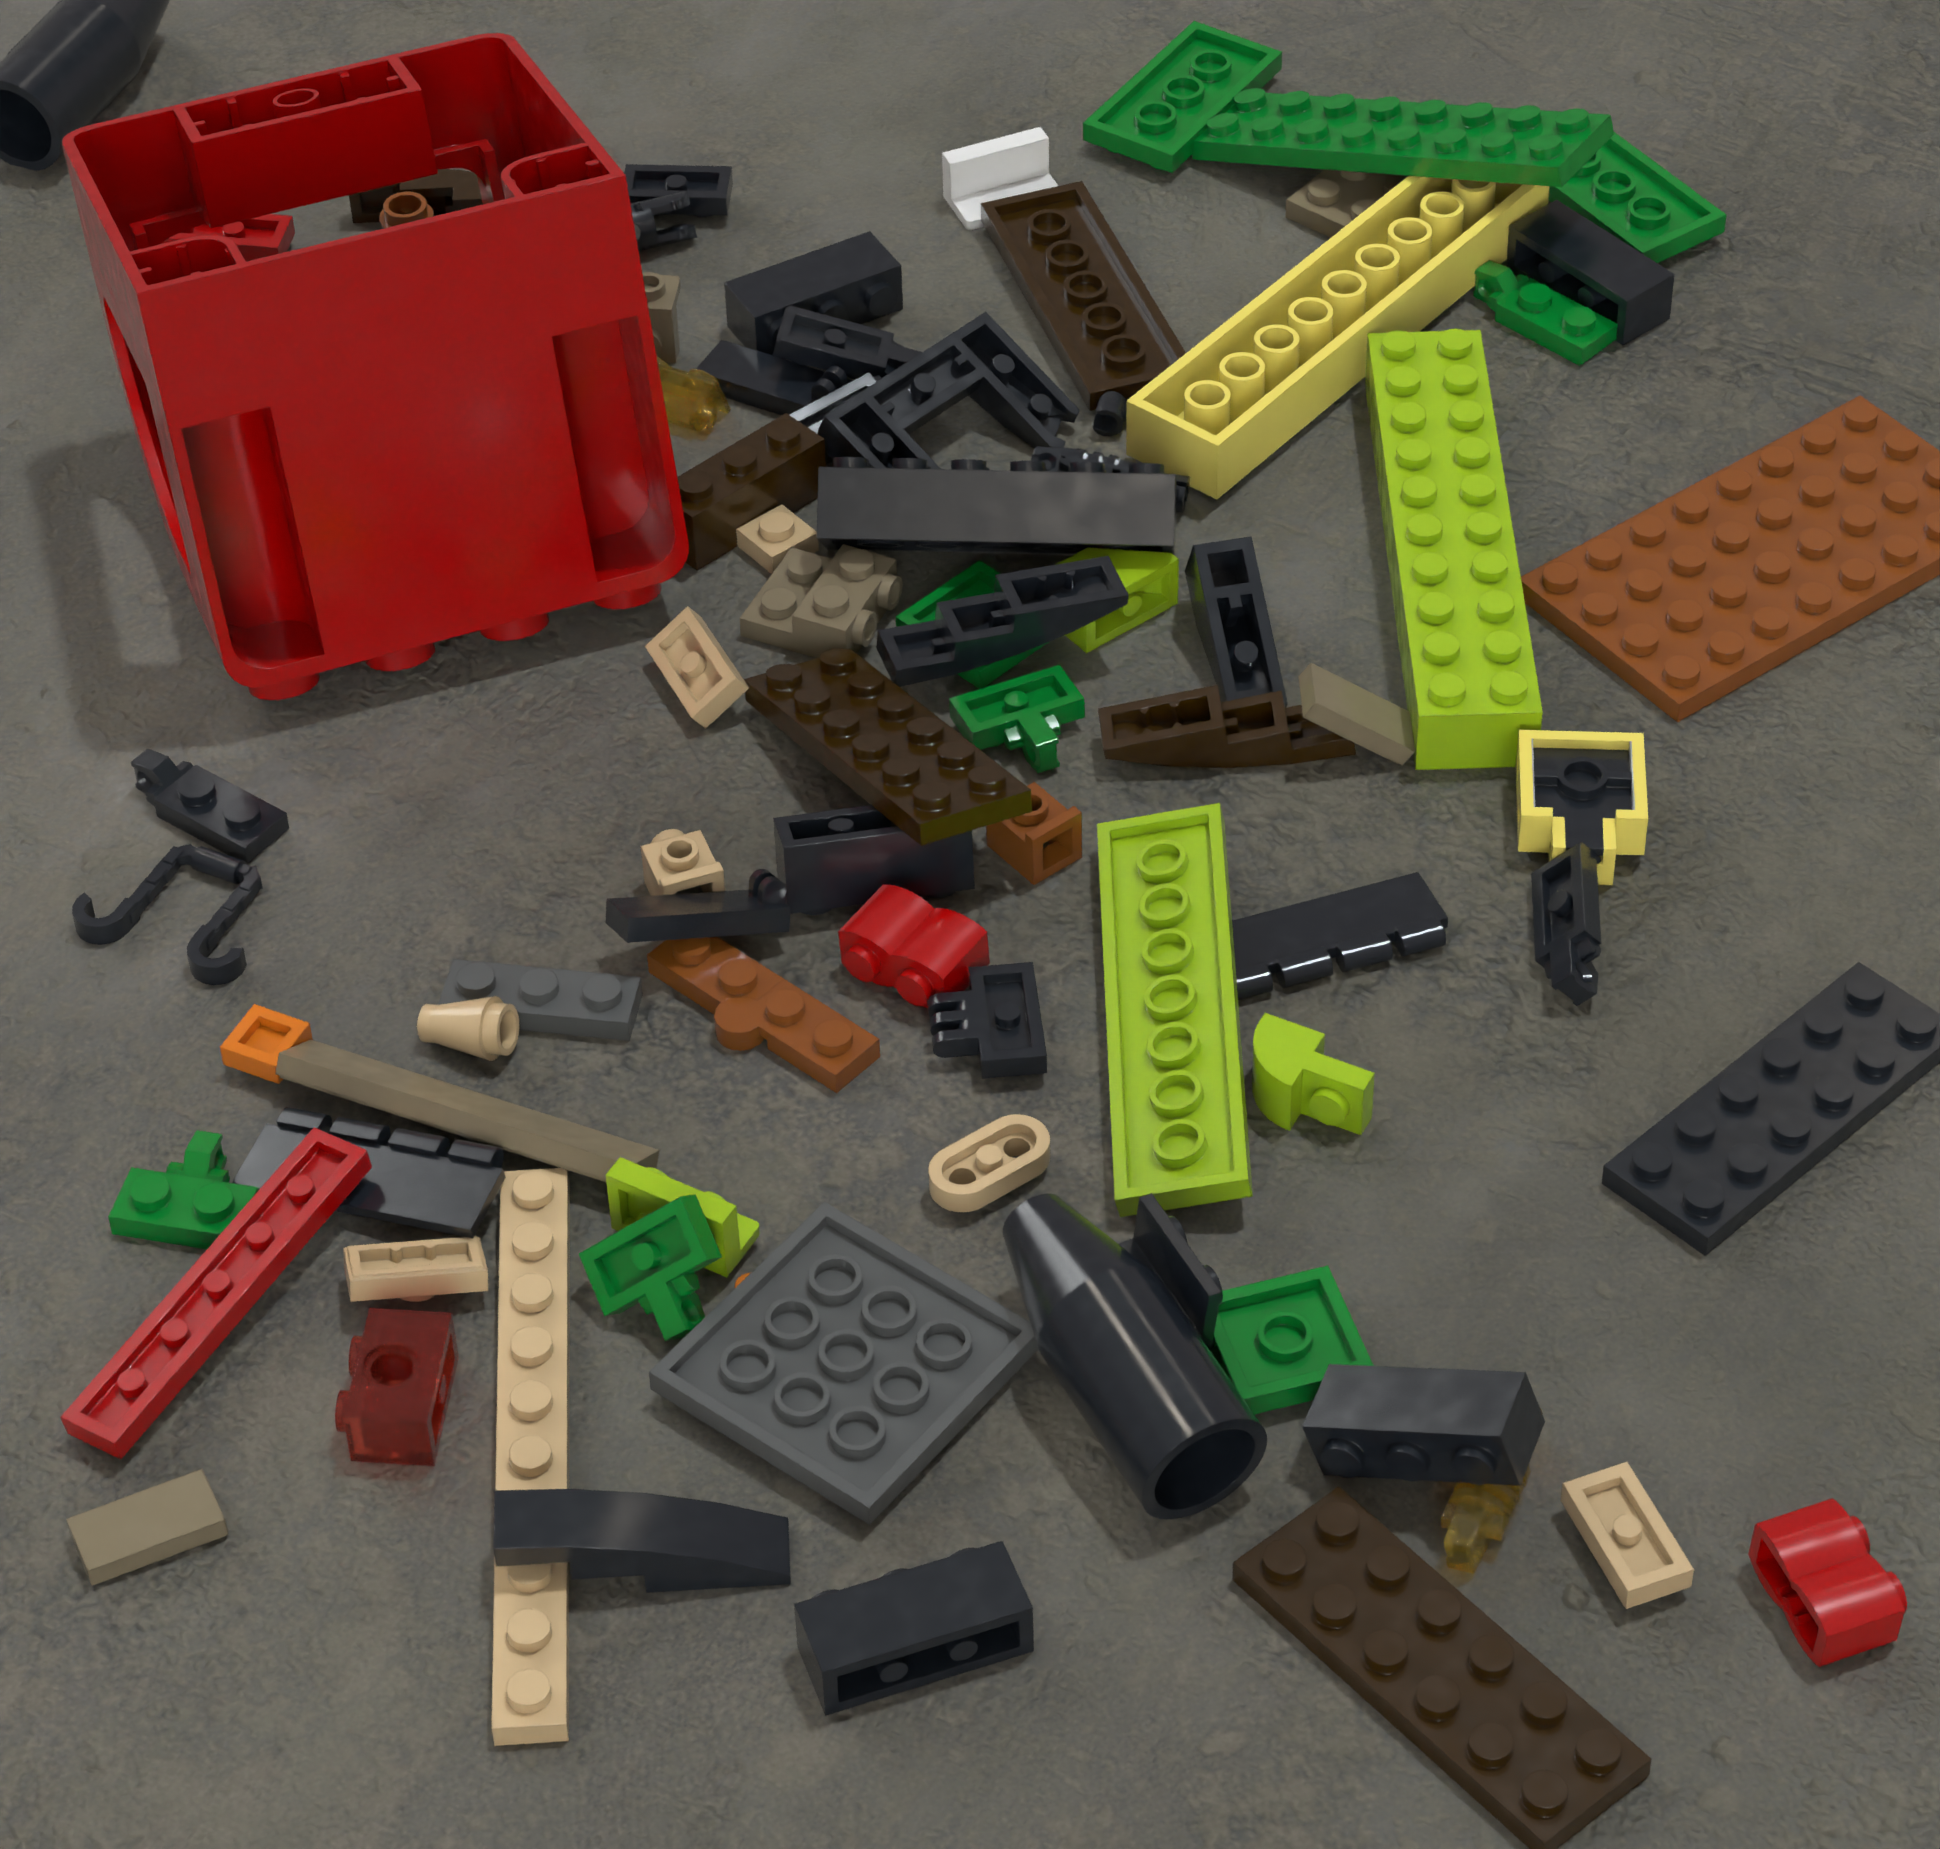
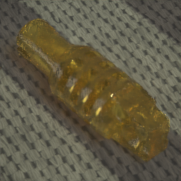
(1476, 1517)

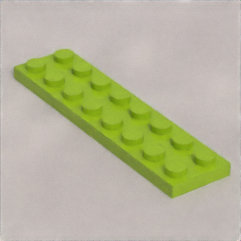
(1172, 1011)

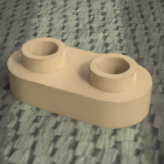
(982, 1165)

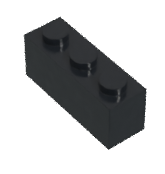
(1591, 269)
(843, 280)
(851, 852)
(1424, 1424)
(914, 1627)

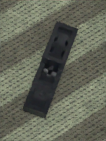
(1018, 616)
(624, 1534)

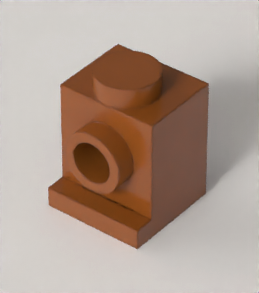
(1022, 837)

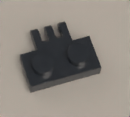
(992, 1020)

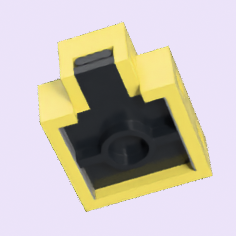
(1582, 791)

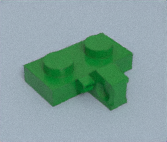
(1021, 714)
(186, 1203)
(655, 1266)

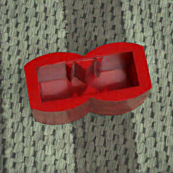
(911, 945)
(1827, 1581)

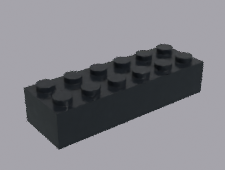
(995, 509)

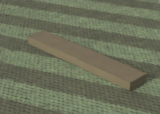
(459, 1110)

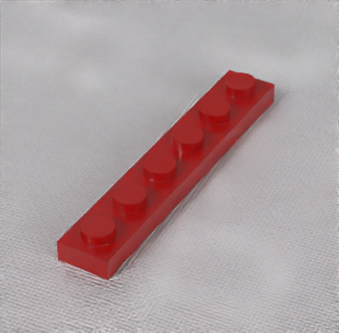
(216, 1293)

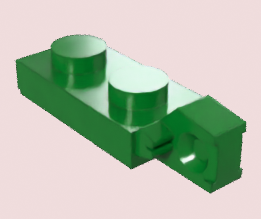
(1543, 313)

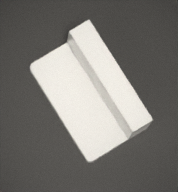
(995, 171)

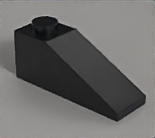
(1233, 618)

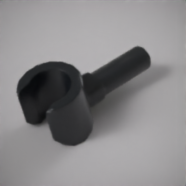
(1110, 414)

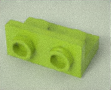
(641, 1190)

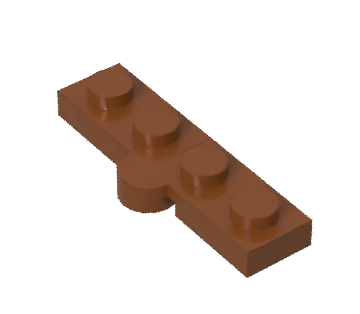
(760, 1005)

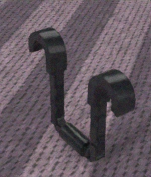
(222, 866)

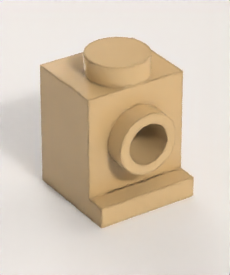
(680, 862)

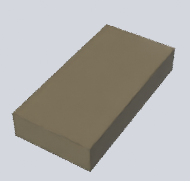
(1356, 714)
(147, 1527)

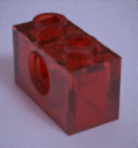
(398, 1387)

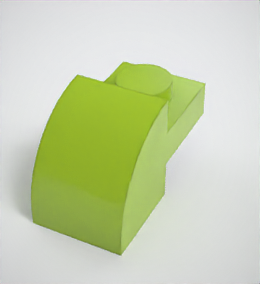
(1297, 1078)

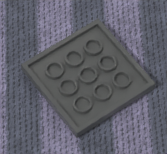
(845, 1361)

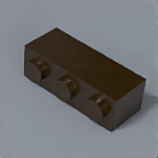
(747, 481)

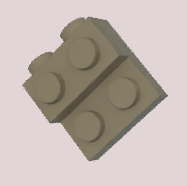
(823, 601)

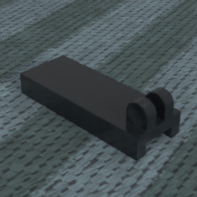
(769, 380)
(703, 914)

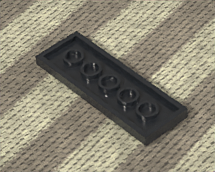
(1778, 1109)

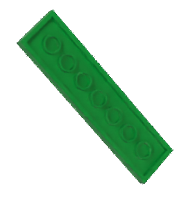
(1405, 137)

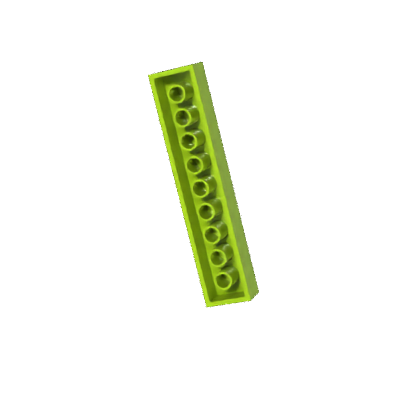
(1450, 549)

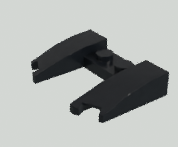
(970, 362)

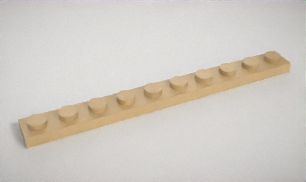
(532, 1452)

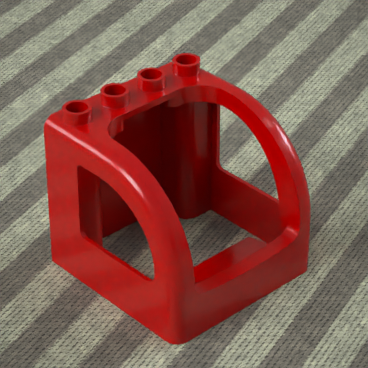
(398, 417)

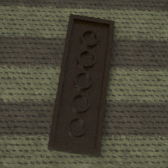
(1082, 289)
(887, 746)
(1442, 1671)

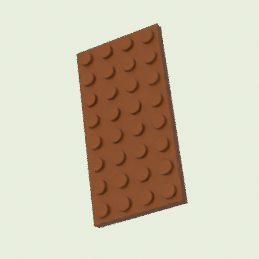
(1753, 560)

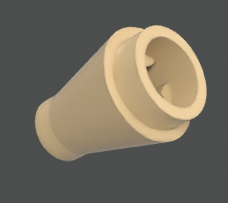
(473, 1026)

